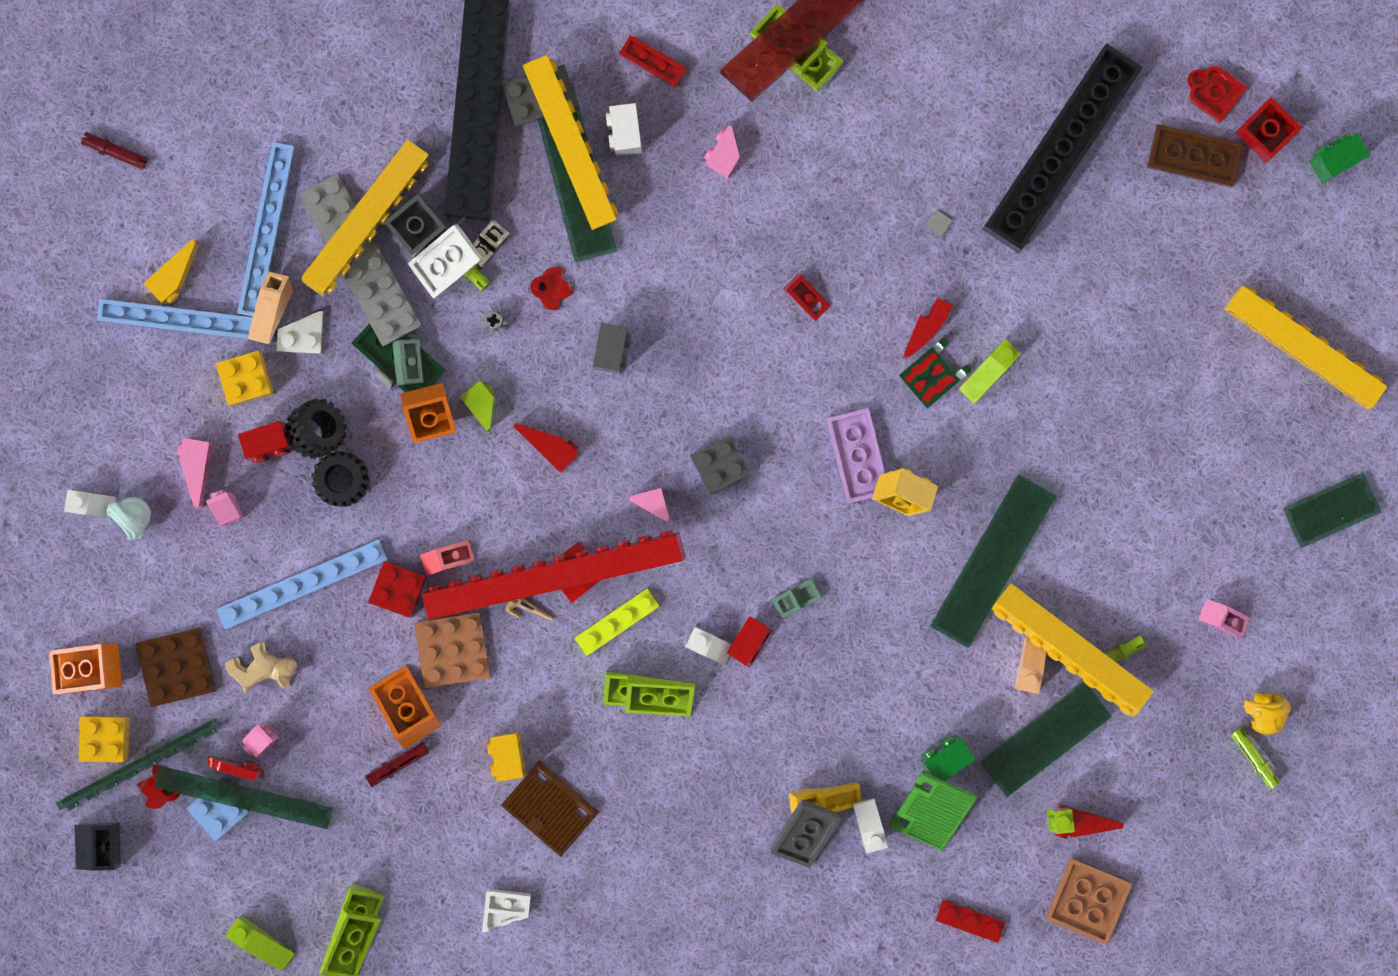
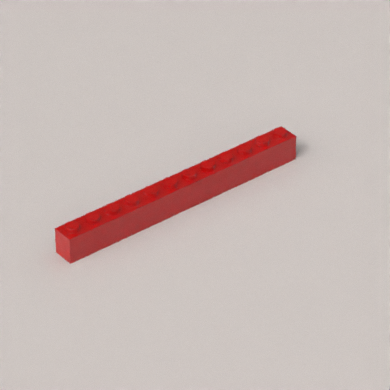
(553, 575)

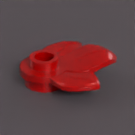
(554, 288)
(156, 797)

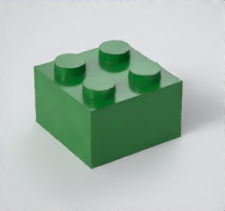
(1334, 160)
(947, 758)

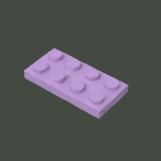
(856, 453)

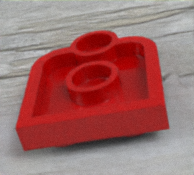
(1214, 91)
(245, 770)

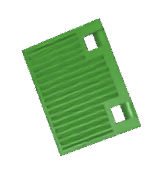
(933, 812)

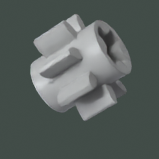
(490, 316)

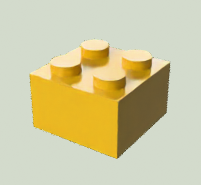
(244, 378)
(905, 492)
(104, 738)
(507, 756)

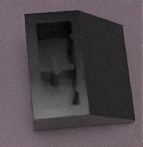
(97, 846)

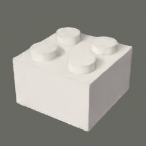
(625, 130)

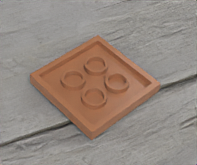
(452, 650)
(1088, 901)

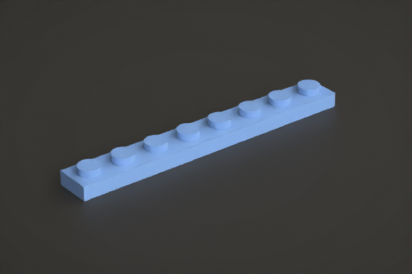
(266, 225)
(174, 319)
(302, 584)

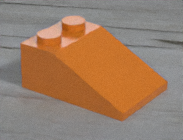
(85, 668)
(405, 707)

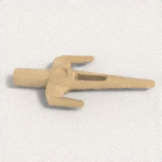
(512, 604)

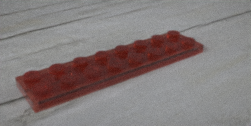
(785, 44)

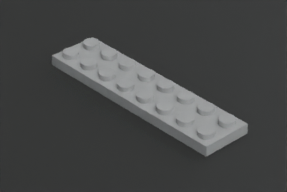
(369, 274)

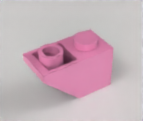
(725, 154)
(224, 507)

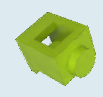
(1060, 820)

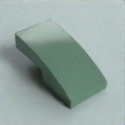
(797, 598)

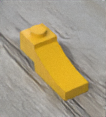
(831, 798)

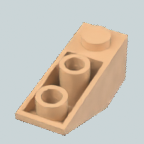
(270, 306)

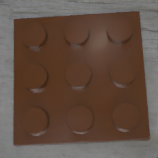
(175, 667)

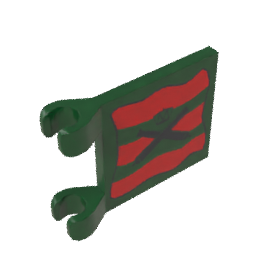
(931, 376)

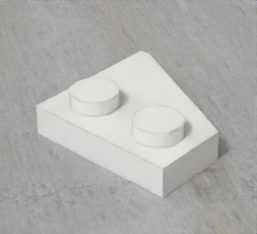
(504, 907)

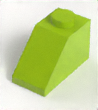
(481, 403)

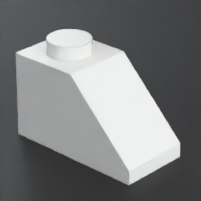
(87, 503)
(708, 645)
(870, 825)

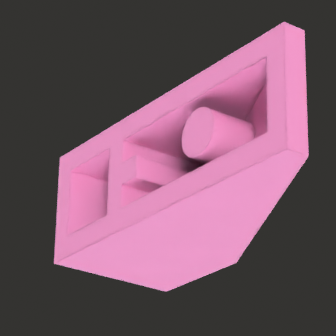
(195, 463)

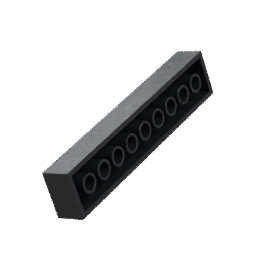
(477, 109)
(1062, 148)

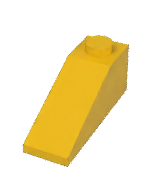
(170, 278)

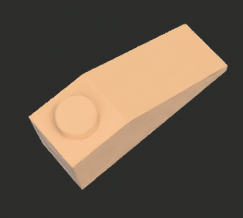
(1030, 667)

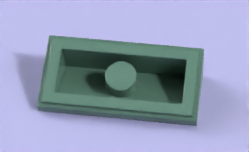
(407, 362)

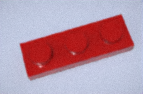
(652, 61)
(970, 921)

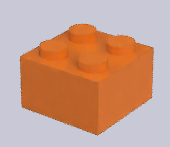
(428, 413)

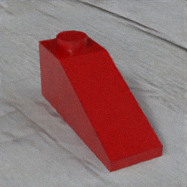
(553, 448)
(1088, 823)

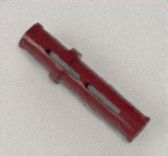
(106, 147)
(388, 769)

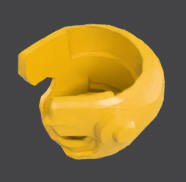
(1269, 712)

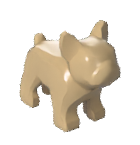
(262, 667)

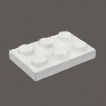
(445, 261)

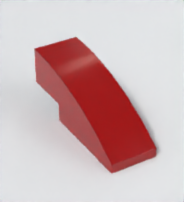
(927, 327)

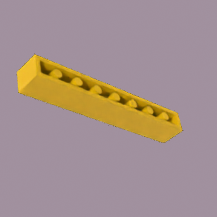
(569, 142)
(365, 218)
(1305, 347)
(1072, 650)

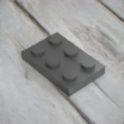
(523, 101)
(805, 833)

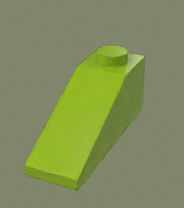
(989, 371)
(259, 943)

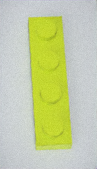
(617, 622)

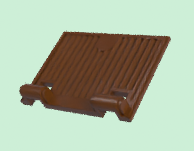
(549, 809)

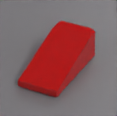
(806, 296)

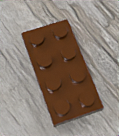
(1194, 155)

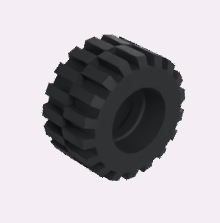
(327, 419)
(322, 472)

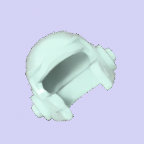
(131, 515)

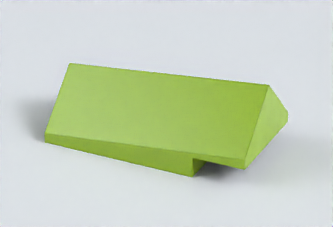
(814, 67)
(648, 694)
(353, 932)

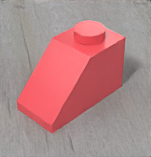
(447, 557)

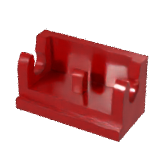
(749, 641)

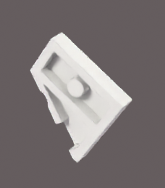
(302, 335)

